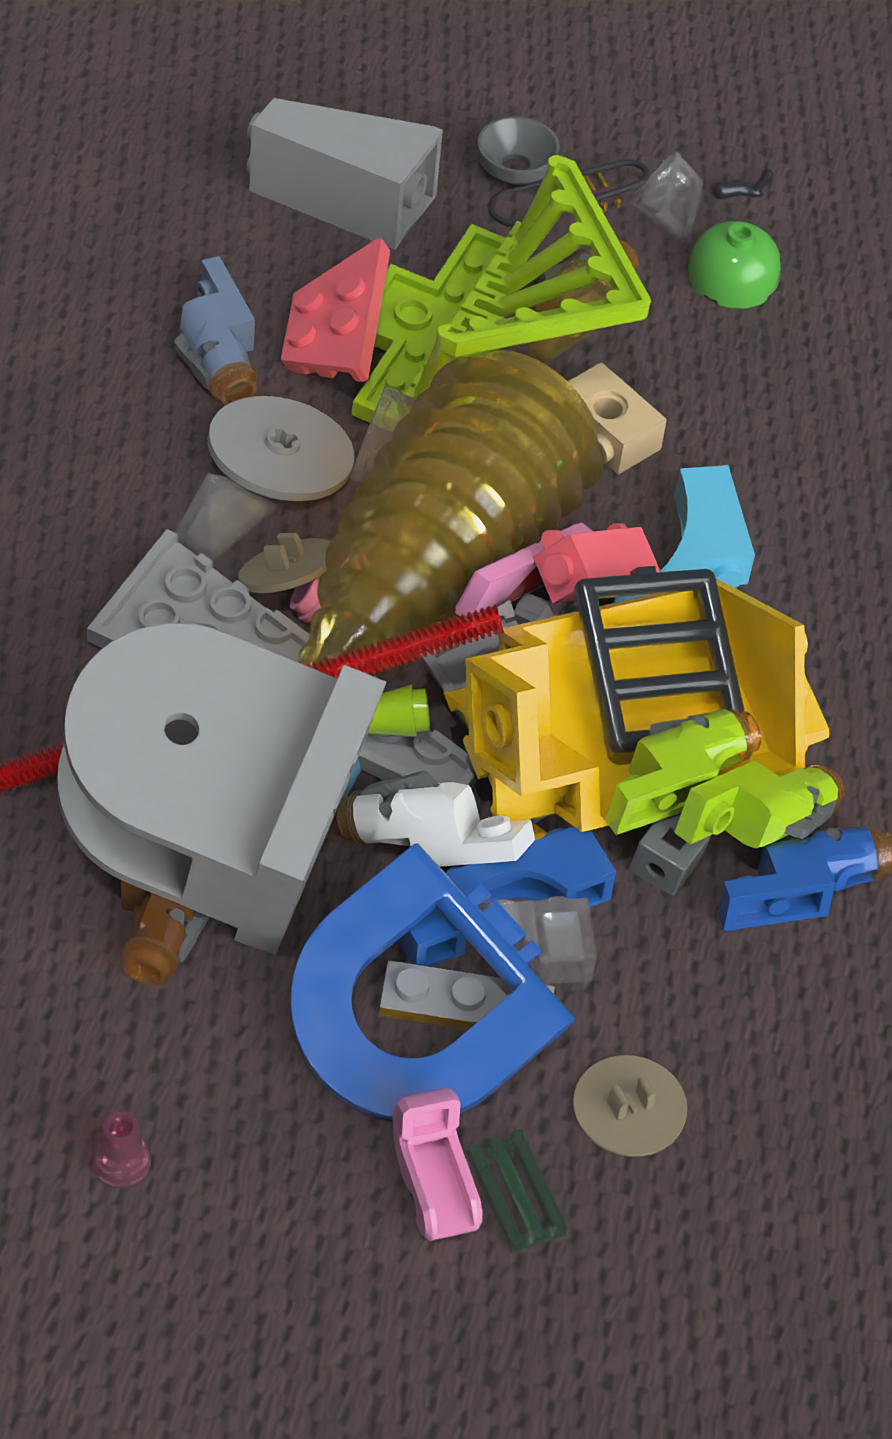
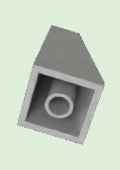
(345, 167)

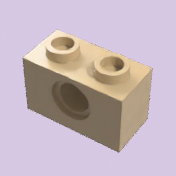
(624, 421)

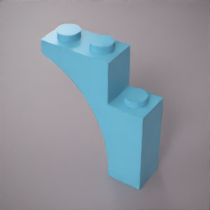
(711, 527)

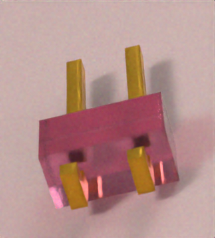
(616, 200)

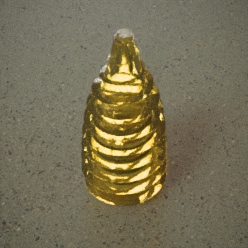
(464, 481)

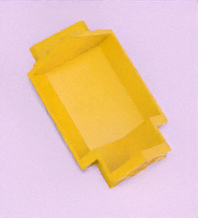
(541, 723)

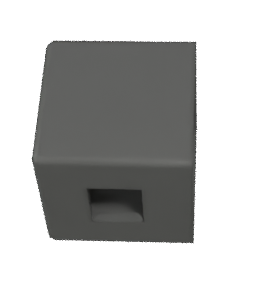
(674, 861)

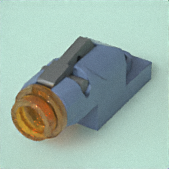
(217, 335)

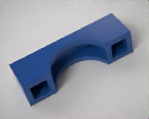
(558, 864)

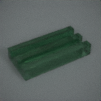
(499, 1150)

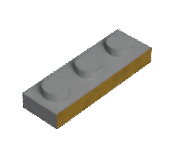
(440, 995)

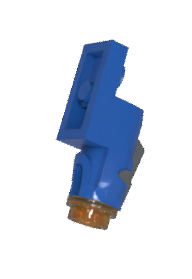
(802, 874)

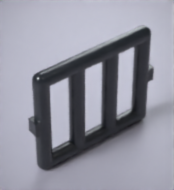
(600, 640)

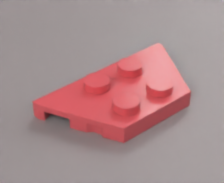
(338, 316)

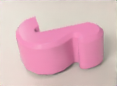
(435, 1164)

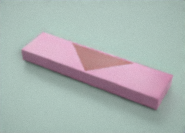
(507, 578)

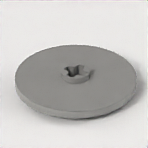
(280, 448)

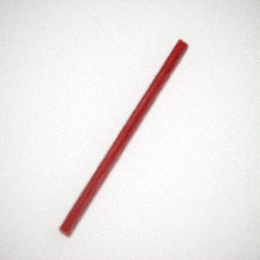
(390, 652)

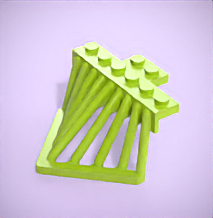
(464, 307)

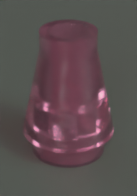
(121, 1152)

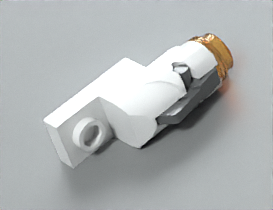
(436, 817)

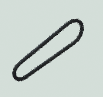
(621, 163)

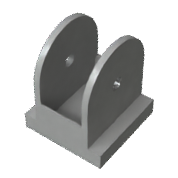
(210, 770)

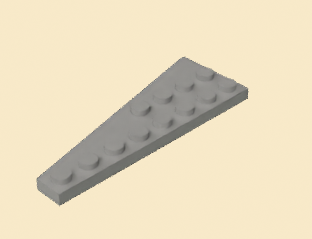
(185, 588)

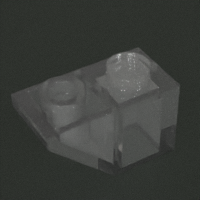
(563, 934)

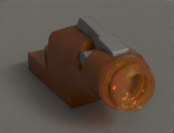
(159, 934)

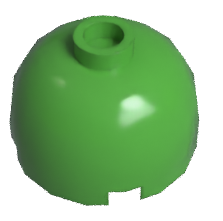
(735, 264)

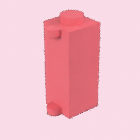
(590, 556)

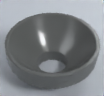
(516, 139)

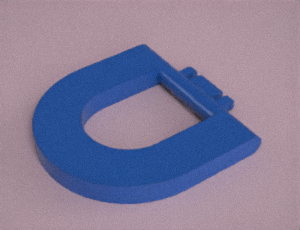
(364, 929)

